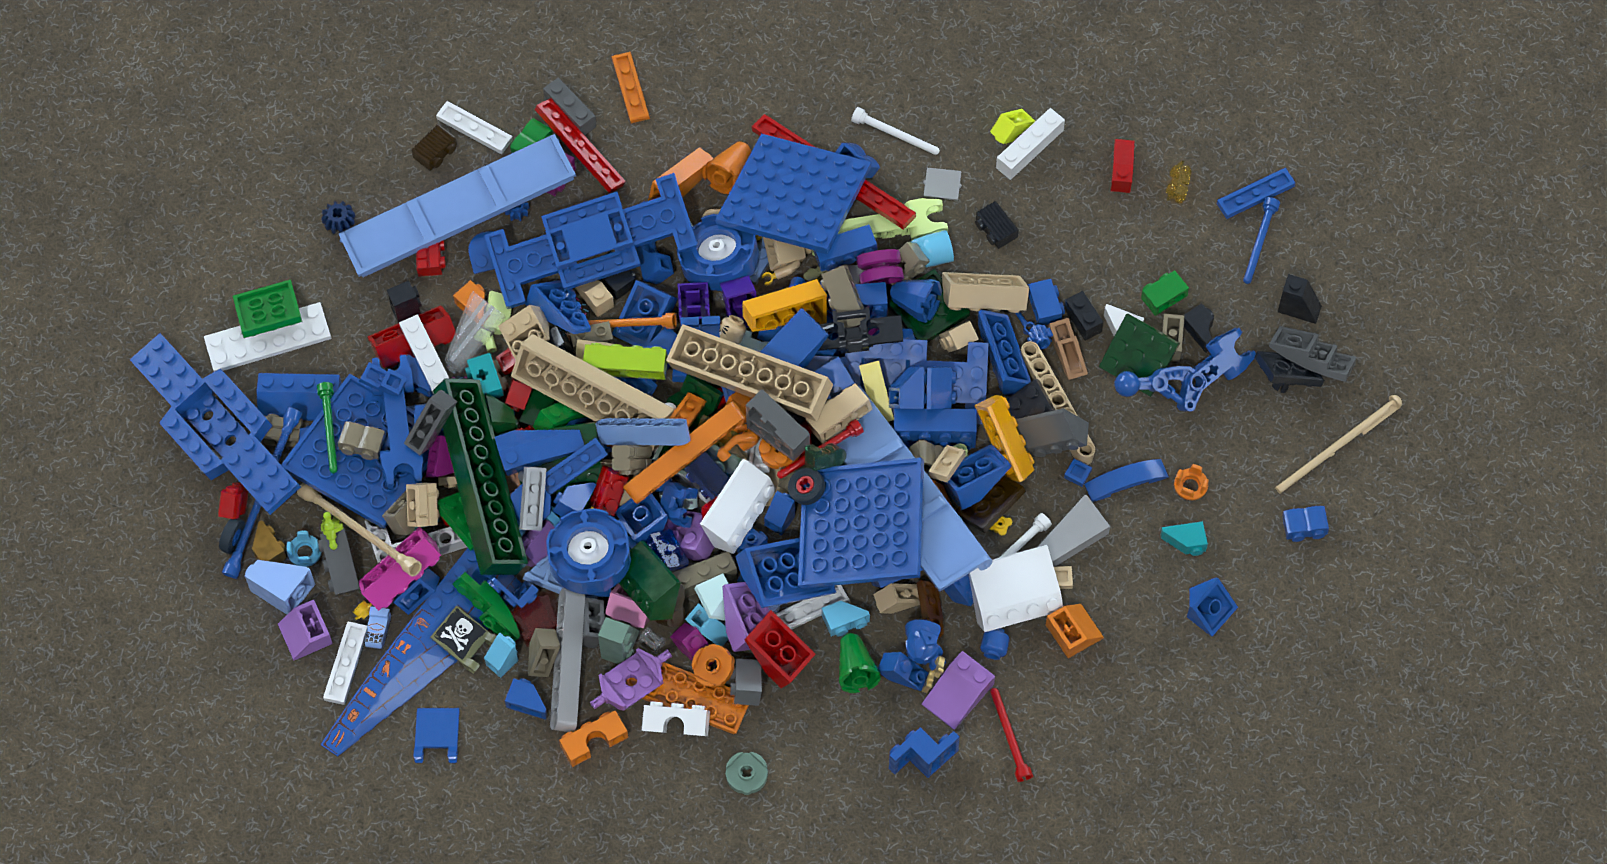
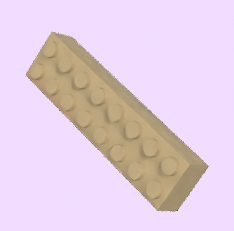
(749, 372)
(581, 384)

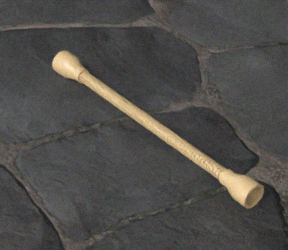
(408, 564)

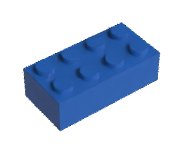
(936, 426)

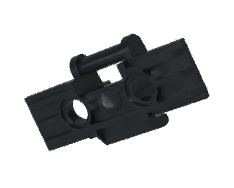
(857, 338)

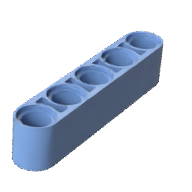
(642, 431)

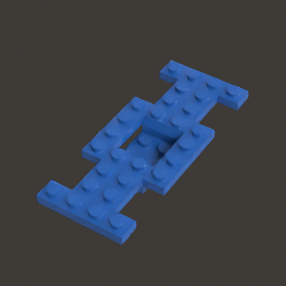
(588, 231)
(898, 356)

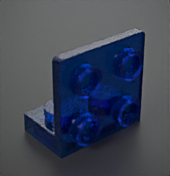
(707, 475)
(668, 549)

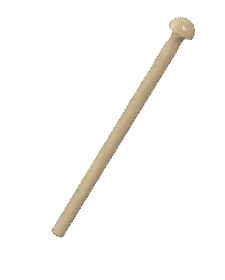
(1394, 404)

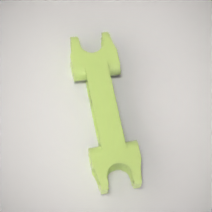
(886, 229)

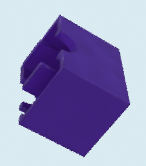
(736, 292)
(697, 300)

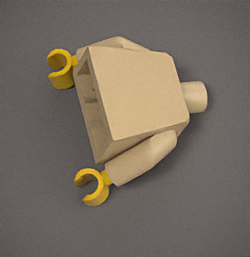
(782, 258)

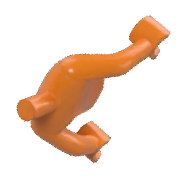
(745, 441)

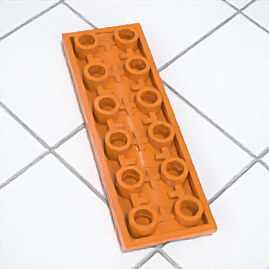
(683, 688)

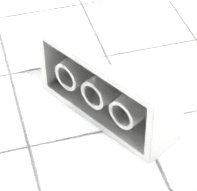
(737, 507)

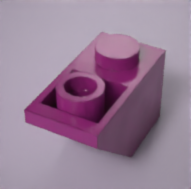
(689, 640)

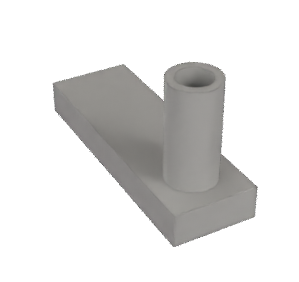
(532, 498)

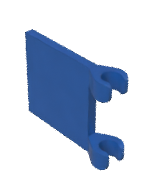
(437, 730)

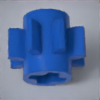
(518, 211)
(1040, 335)

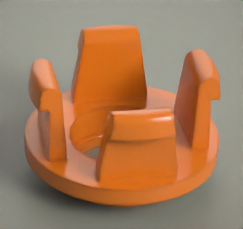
(1195, 473)

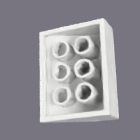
(1015, 589)

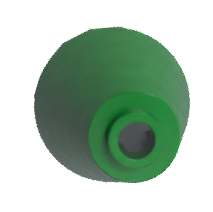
(856, 665)

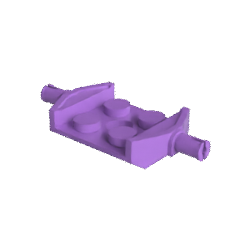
(643, 668)

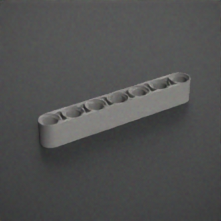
(568, 661)

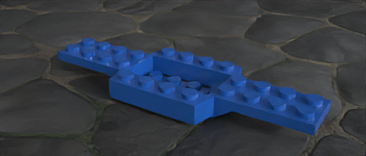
(191, 399)

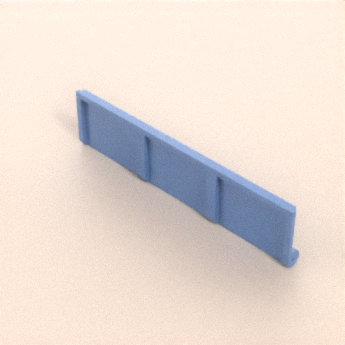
(457, 206)
(946, 542)

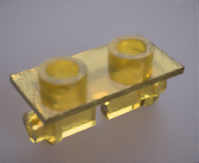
(1180, 175)

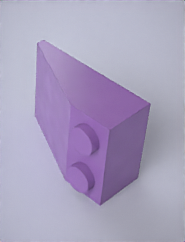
(741, 613)
(959, 690)

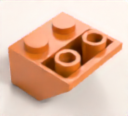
(1073, 629)

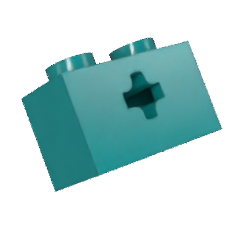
(484, 367)

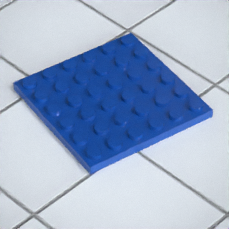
(793, 193)
(358, 481)
(863, 525)

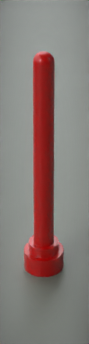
(853, 429)
(1022, 769)

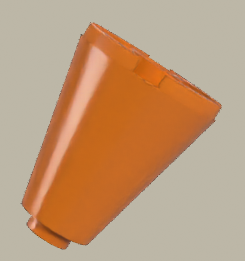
(726, 167)

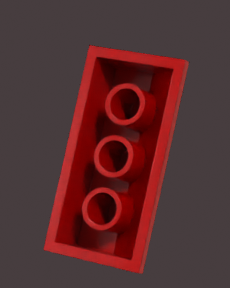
(391, 342)

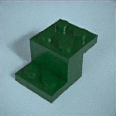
(701, 389)

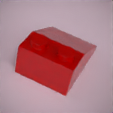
(778, 649)

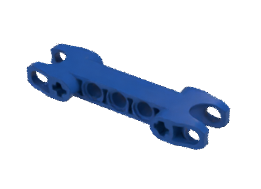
(399, 456)

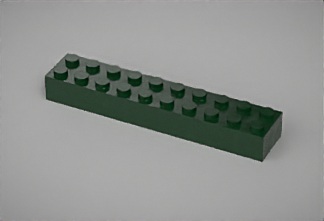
(482, 480)

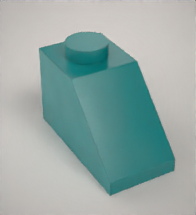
(1187, 538)

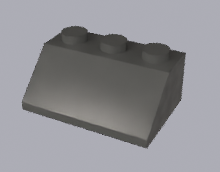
(1053, 432)

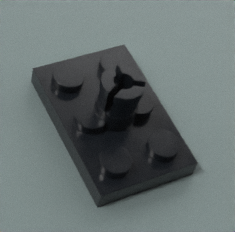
(1284, 372)

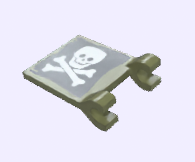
(462, 637)

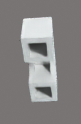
(657, 717)

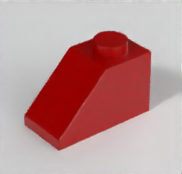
(517, 395)

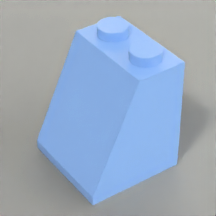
(280, 583)

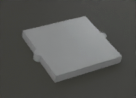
(942, 184)

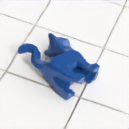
(673, 500)

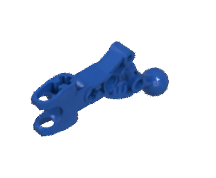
(1221, 361)

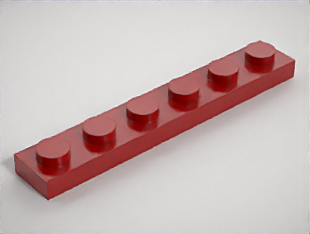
(580, 145)

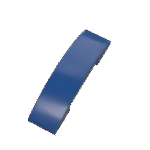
(1125, 478)

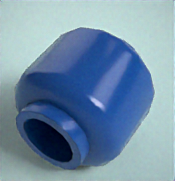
(995, 644)

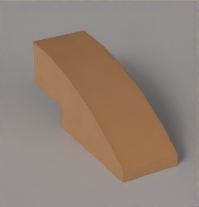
(1067, 349)

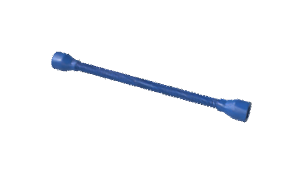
(233, 565)

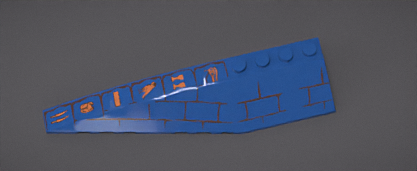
(411, 659)

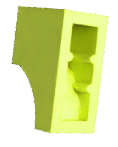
(1011, 125)

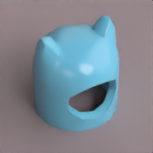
(936, 248)

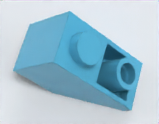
(843, 616)
(711, 628)
(501, 655)

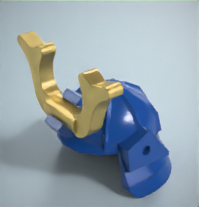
(923, 648)

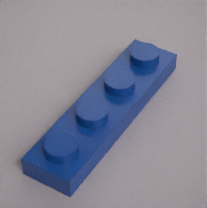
(1255, 193)
(574, 466)

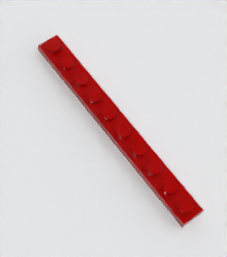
(868, 194)

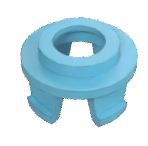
(302, 539)

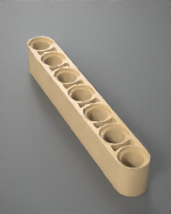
(1055, 394)

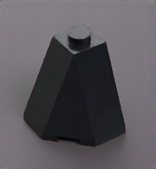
(1299, 300)

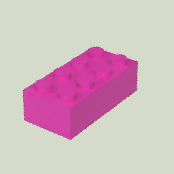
(389, 579)

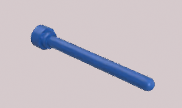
(1270, 206)

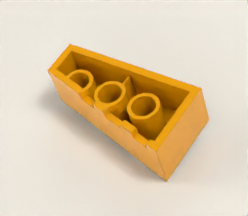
(779, 307)

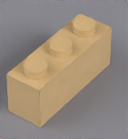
(838, 412)

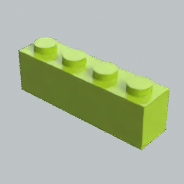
(627, 361)

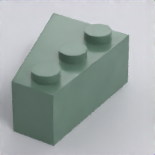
(616, 640)

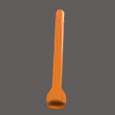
(668, 320)

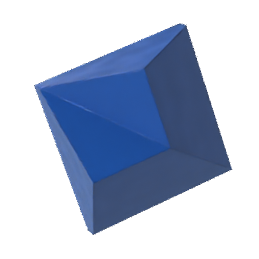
(1210, 605)

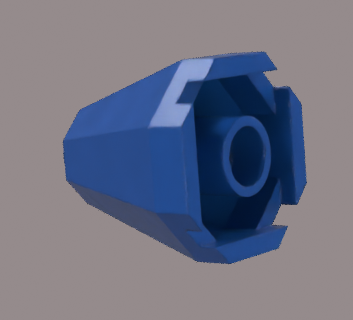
(917, 297)

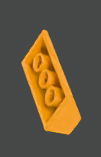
(1004, 436)

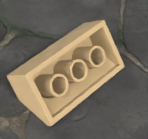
(985, 292)

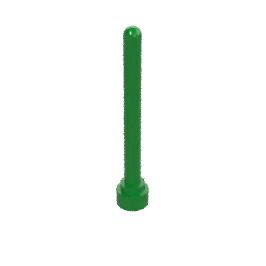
(325, 391)

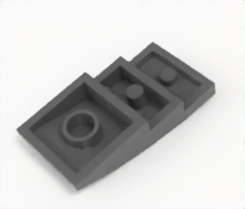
(1311, 354)

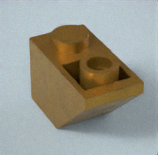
(266, 546)

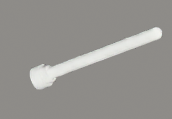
(860, 116)
(1040, 523)

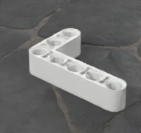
(438, 536)

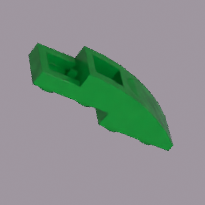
(495, 612)

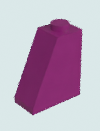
(439, 459)

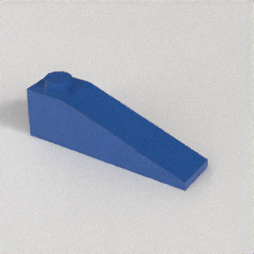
(536, 447)

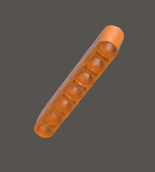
(682, 455)

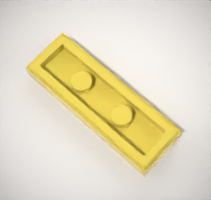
(876, 388)

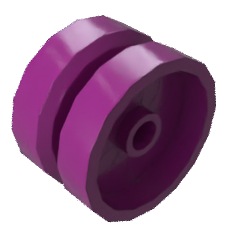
(880, 266)

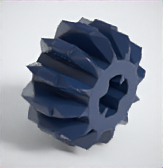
(331, 220)

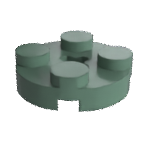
(746, 761)

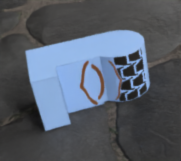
(377, 627)

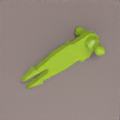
(330, 528)

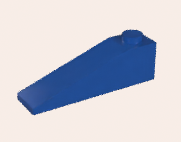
(559, 306)

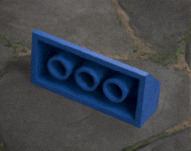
(1003, 351)
(293, 391)

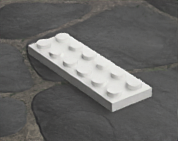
(230, 349)

